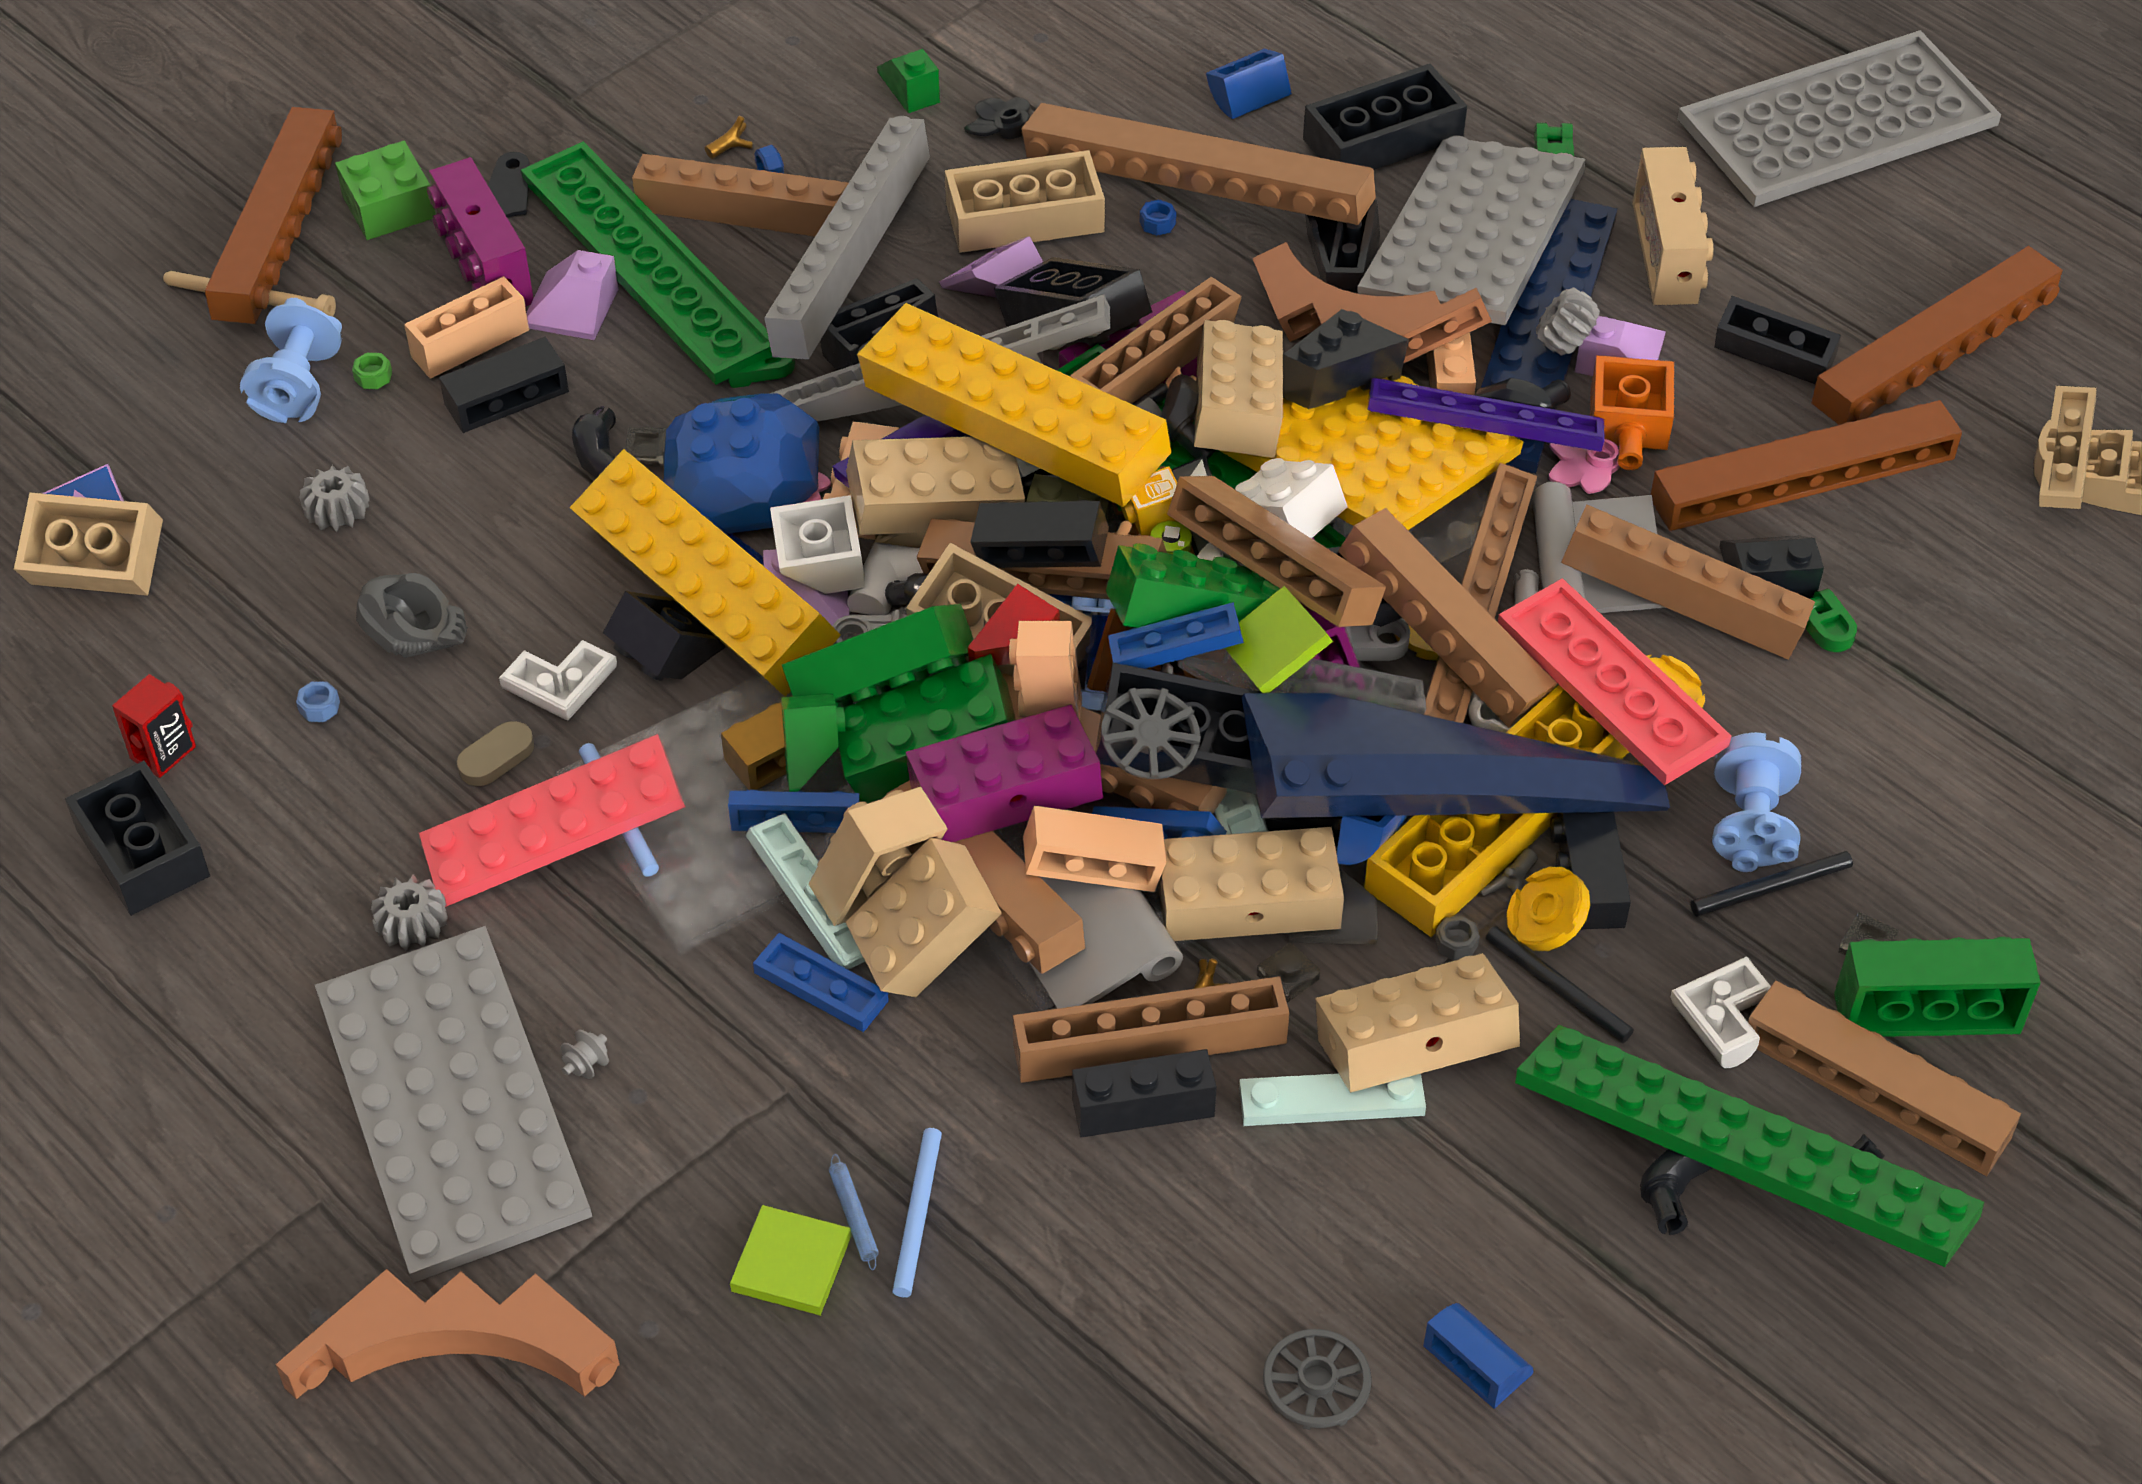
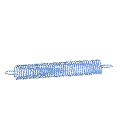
(851, 1214)

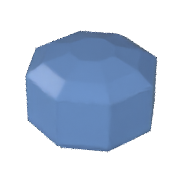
(318, 701)

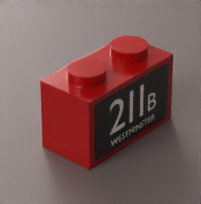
(155, 724)

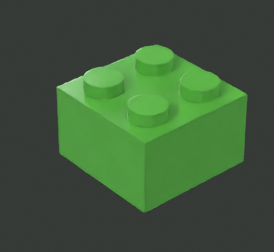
(385, 190)

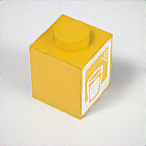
(1151, 502)

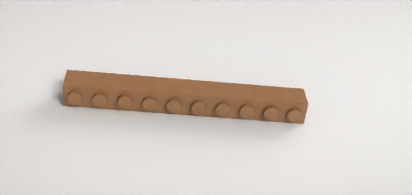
(1204, 163)

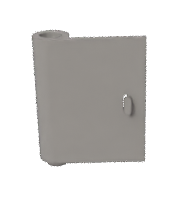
(1554, 526)
(1120, 942)

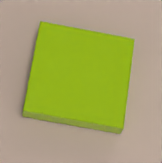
(1277, 641)
(791, 1260)

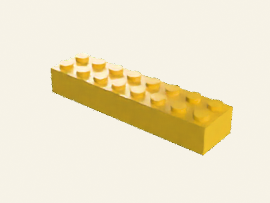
(1015, 404)
(703, 569)
(1446, 860)

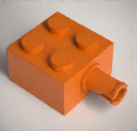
(1635, 404)

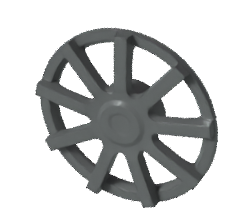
(1150, 732)
(1317, 1379)

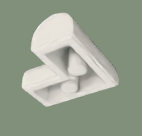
(883, 565)
(563, 687)
(1714, 1008)

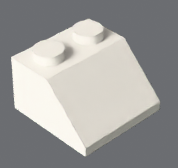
(819, 544)

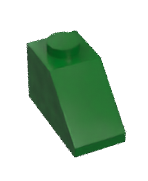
(912, 80)
(809, 735)

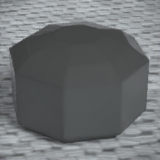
(1457, 937)

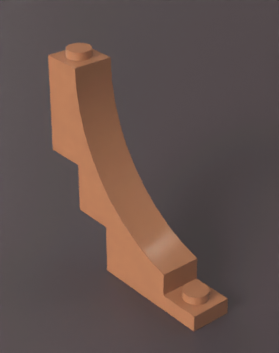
(1307, 302)
(394, 1326)

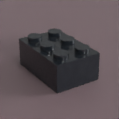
(137, 837)

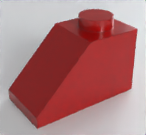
(1004, 623)

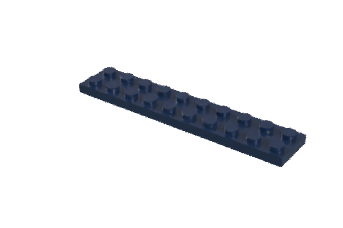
(1568, 261)

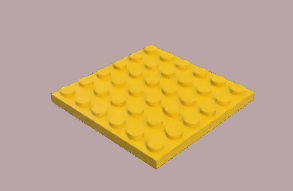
(1387, 458)

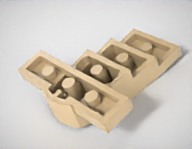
(2084, 463)

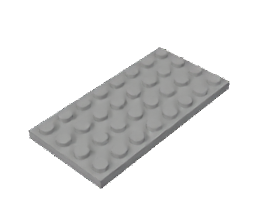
(1837, 117)
(1475, 224)
(451, 1104)

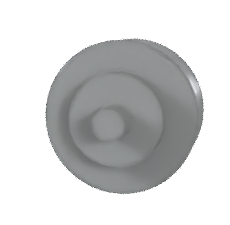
(584, 1054)

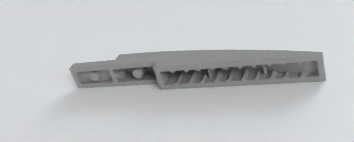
(845, 393)

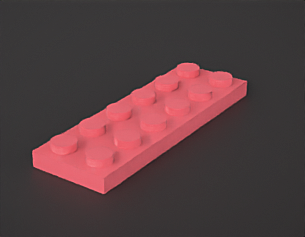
(1614, 681)
(551, 820)

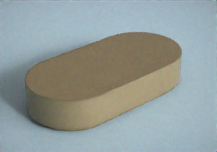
(495, 753)

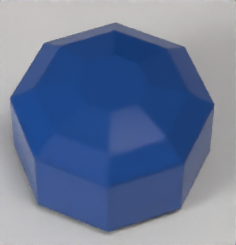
(769, 159)
(1157, 217)

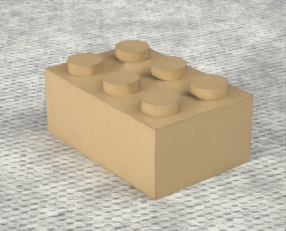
(88, 544)
(871, 848)
(923, 917)

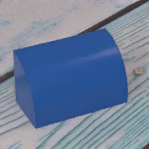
(1249, 82)
(1364, 836)
(1475, 1354)

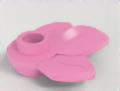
(1585, 466)

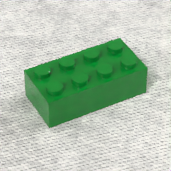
(1162, 586)
(884, 657)
(916, 716)
(1938, 986)

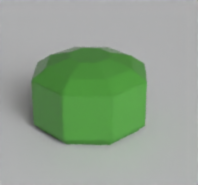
(372, 370)

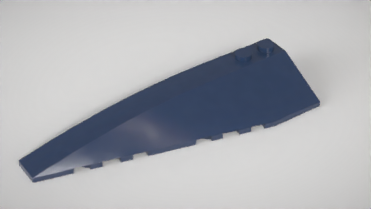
(1376, 760)

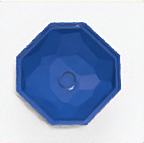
(742, 459)

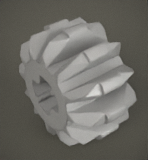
(1567, 321)
(334, 498)
(409, 912)

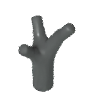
(1514, 875)

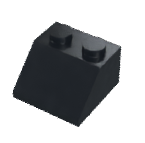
(1783, 560)
(660, 636)

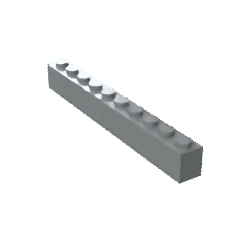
(847, 239)

